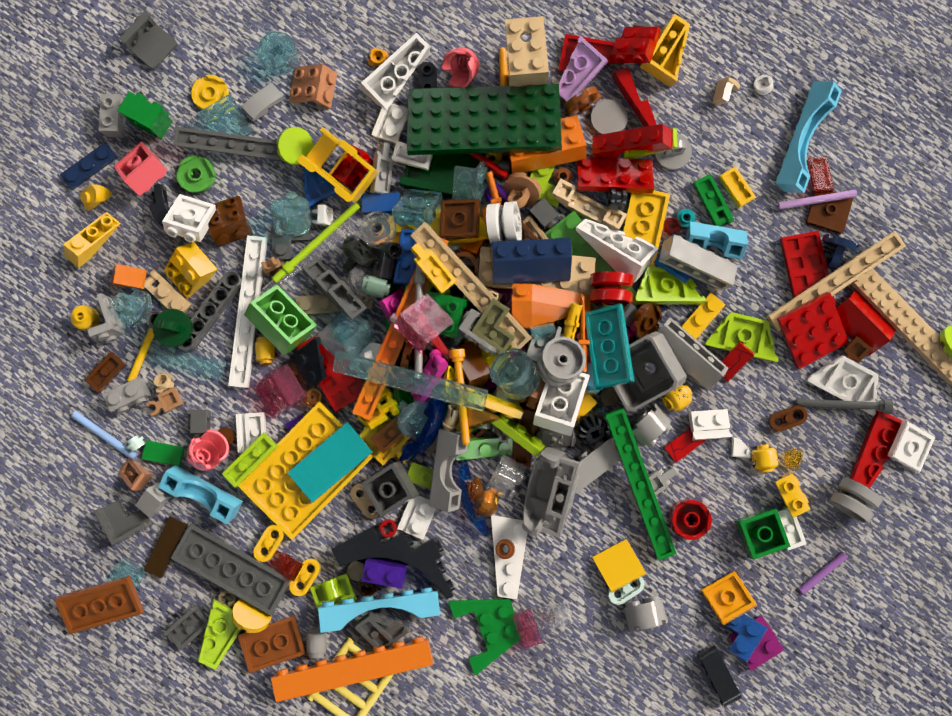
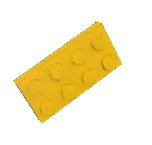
(646, 217)

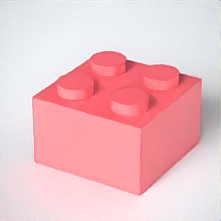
(140, 169)

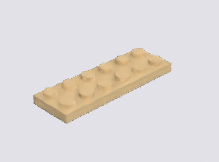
(579, 282)

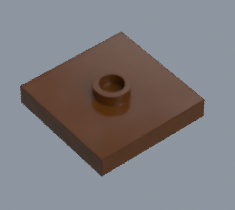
(830, 215)
(460, 219)

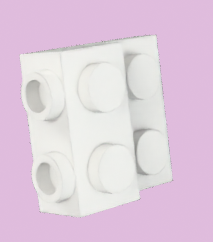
(188, 218)

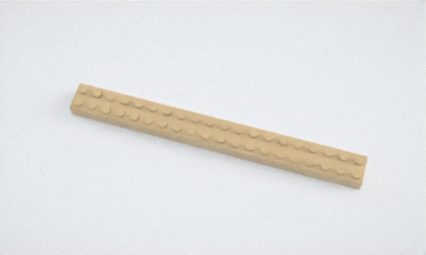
(905, 322)

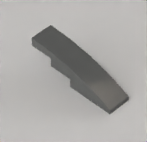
(334, 289)

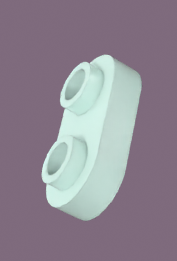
(627, 592)

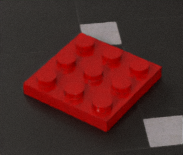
(813, 330)

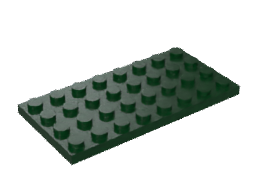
(484, 120)

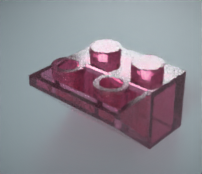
(279, 391)

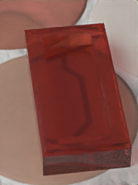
(820, 174)

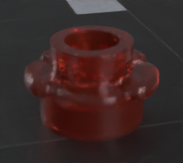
(672, 221)

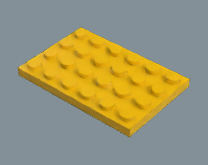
(277, 492)

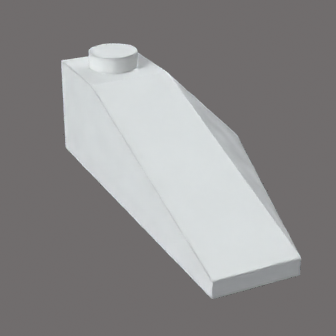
(618, 250)

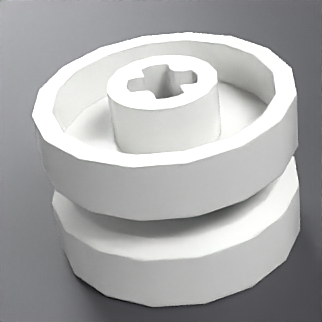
(504, 222)

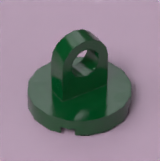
(172, 328)

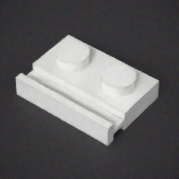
(390, 123)
(709, 424)
(249, 428)
(417, 517)

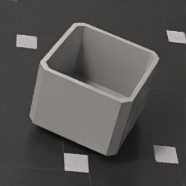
(650, 386)

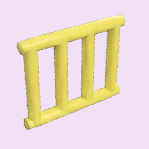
(364, 706)

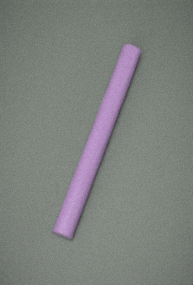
(817, 199)

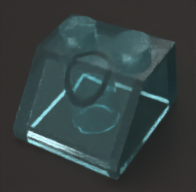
(346, 335)

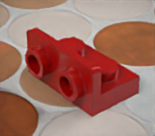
(352, 171)

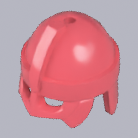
(456, 61)
(215, 449)

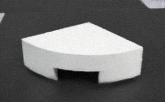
(739, 448)

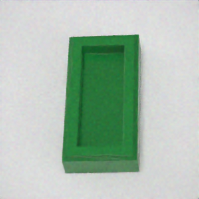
(163, 453)

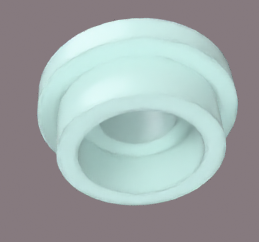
(135, 443)

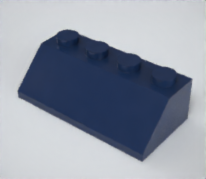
(531, 261)

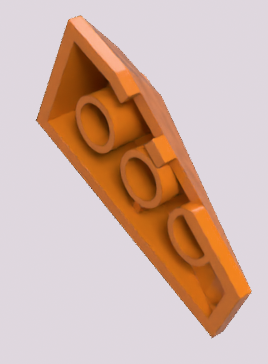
(538, 304)

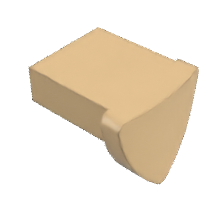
(723, 90)

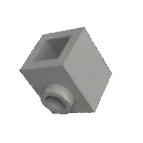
(152, 500)

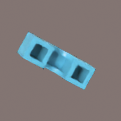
(730, 241)

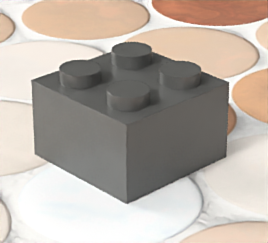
(390, 488)

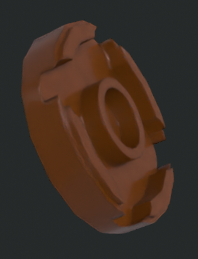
(646, 320)
(406, 355)

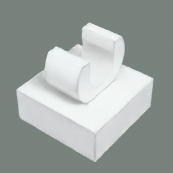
(324, 215)

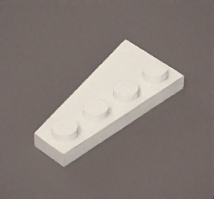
(508, 570)

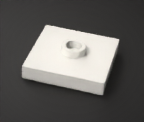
(911, 446)

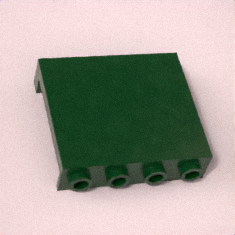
(440, 173)

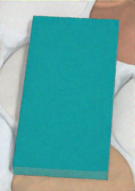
(609, 347)
(330, 462)

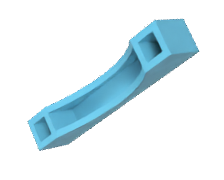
(820, 102)
(336, 616)

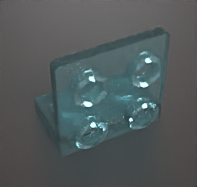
(226, 117)
(469, 182)

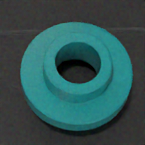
(685, 224)

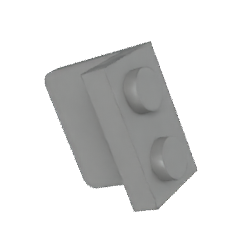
(469, 321)
(114, 325)

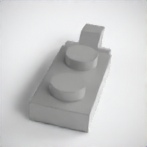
(383, 163)
(659, 481)

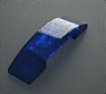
(435, 412)
(479, 522)

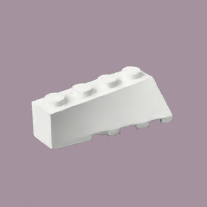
(390, 77)

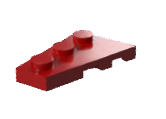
(571, 42)

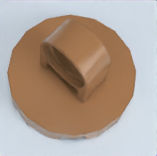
(522, 189)

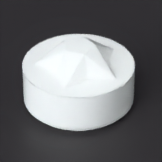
(763, 84)

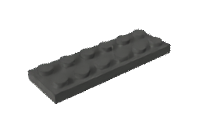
(231, 569)

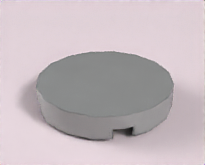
(608, 116)

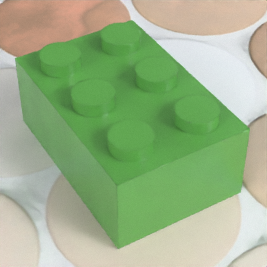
(280, 319)

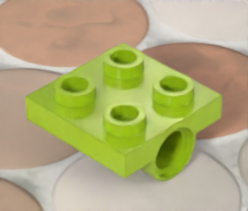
(333, 590)

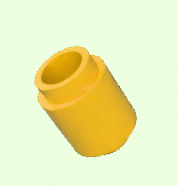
(264, 351)

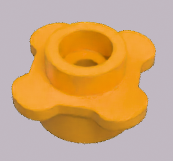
(377, 53)

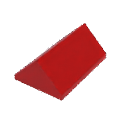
(864, 321)

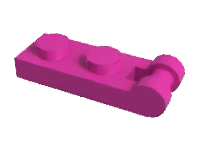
(436, 367)

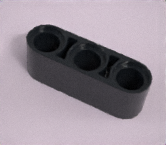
(719, 675)

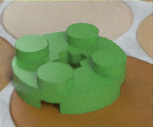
(185, 173)

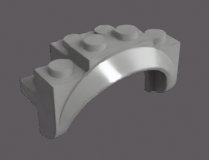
(550, 493)

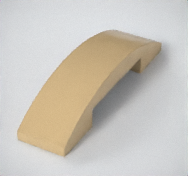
(586, 207)

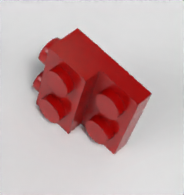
(636, 45)

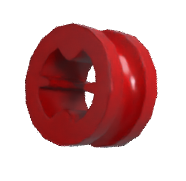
(384, 523)

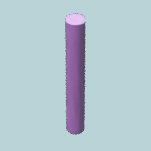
(823, 573)

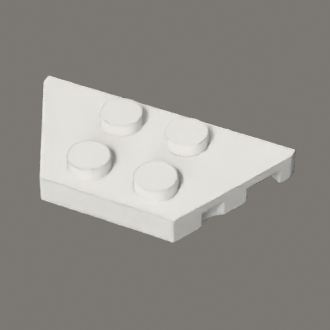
(847, 381)

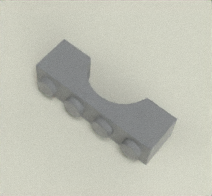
(444, 492)

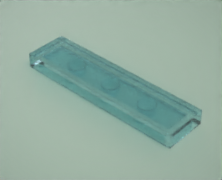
(186, 361)

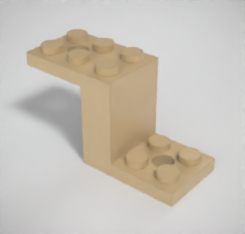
(526, 59)

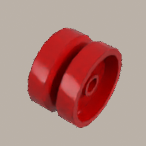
(611, 288)

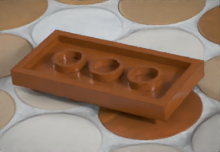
(99, 604)

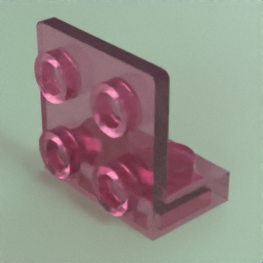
(422, 322)

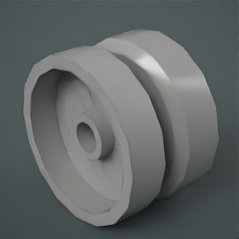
(561, 361)
(856, 500)

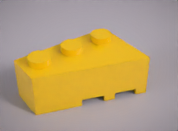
(668, 51)

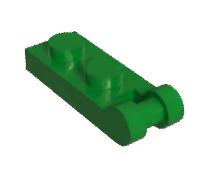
(713, 200)

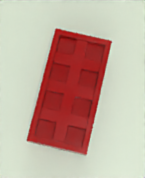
(617, 173)
(804, 261)
(338, 388)

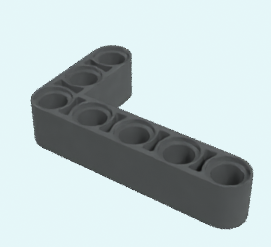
(201, 314)

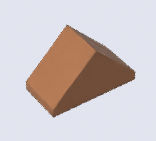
(135, 475)

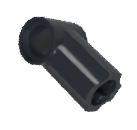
(387, 255)

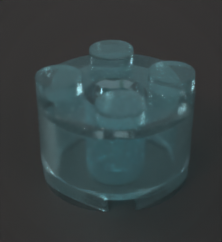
(269, 53)
(291, 215)

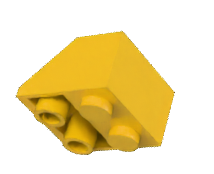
(189, 269)

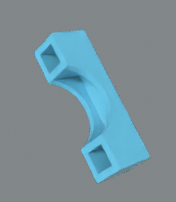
(184, 484)

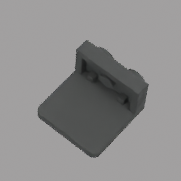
(148, 41)

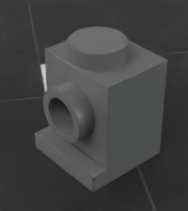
(199, 422)

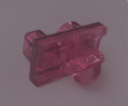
(527, 628)

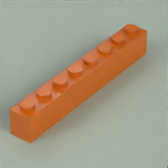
(352, 669)

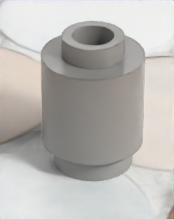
(315, 643)

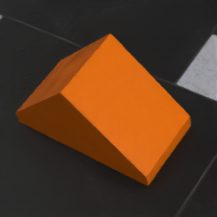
(128, 277)

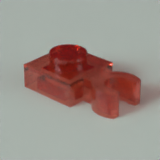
(288, 565)

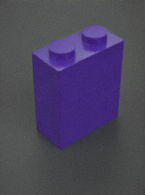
(385, 572)

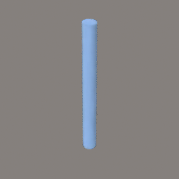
(104, 435)

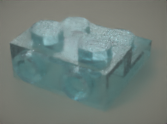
(416, 207)

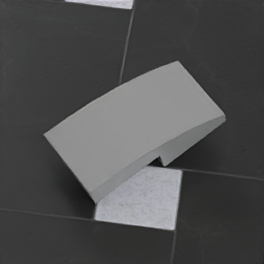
(260, 102)

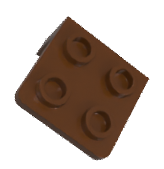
(229, 222)

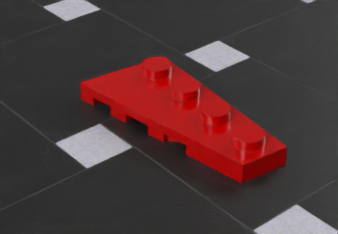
(875, 448)

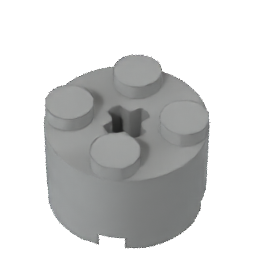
(649, 425)
(645, 614)

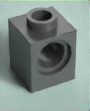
(544, 214)

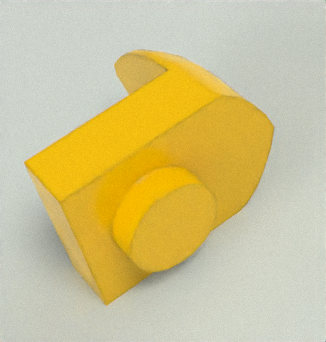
(94, 195)

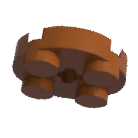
(582, 102)

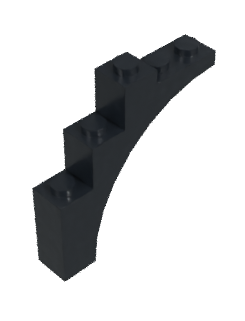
(424, 557)

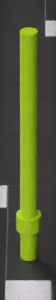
(288, 267)

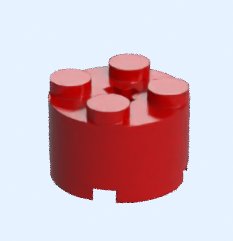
(693, 529)

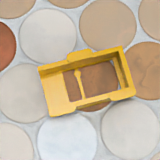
(320, 154)

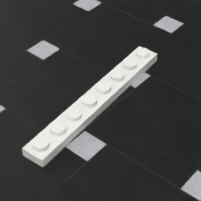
(245, 331)

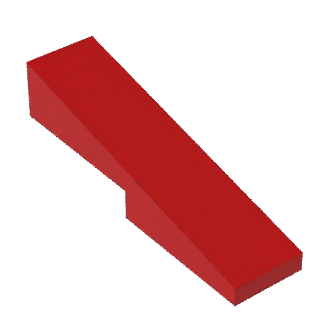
(627, 87)

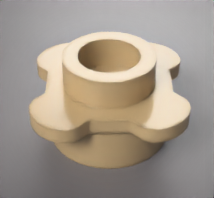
(163, 382)

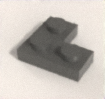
(283, 245)

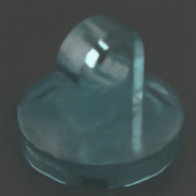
(134, 307)
(411, 418)

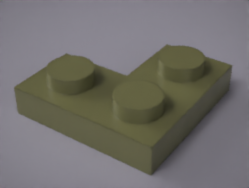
(489, 326)

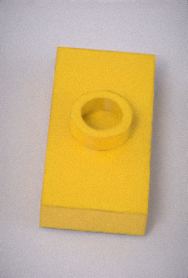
(737, 187)

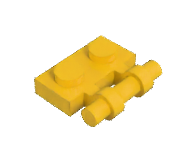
(381, 410)

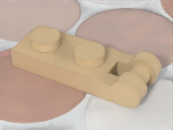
(166, 293)

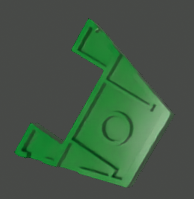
(495, 624)

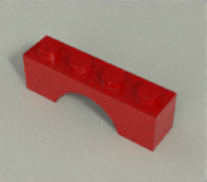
(649, 138)

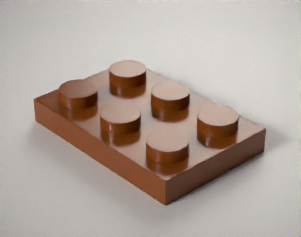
(273, 645)

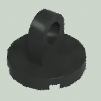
(358, 253)

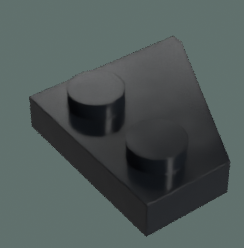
(310, 363)

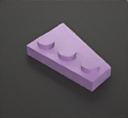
(582, 68)

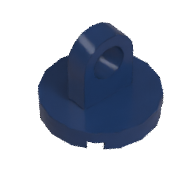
(840, 245)

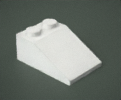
(561, 405)

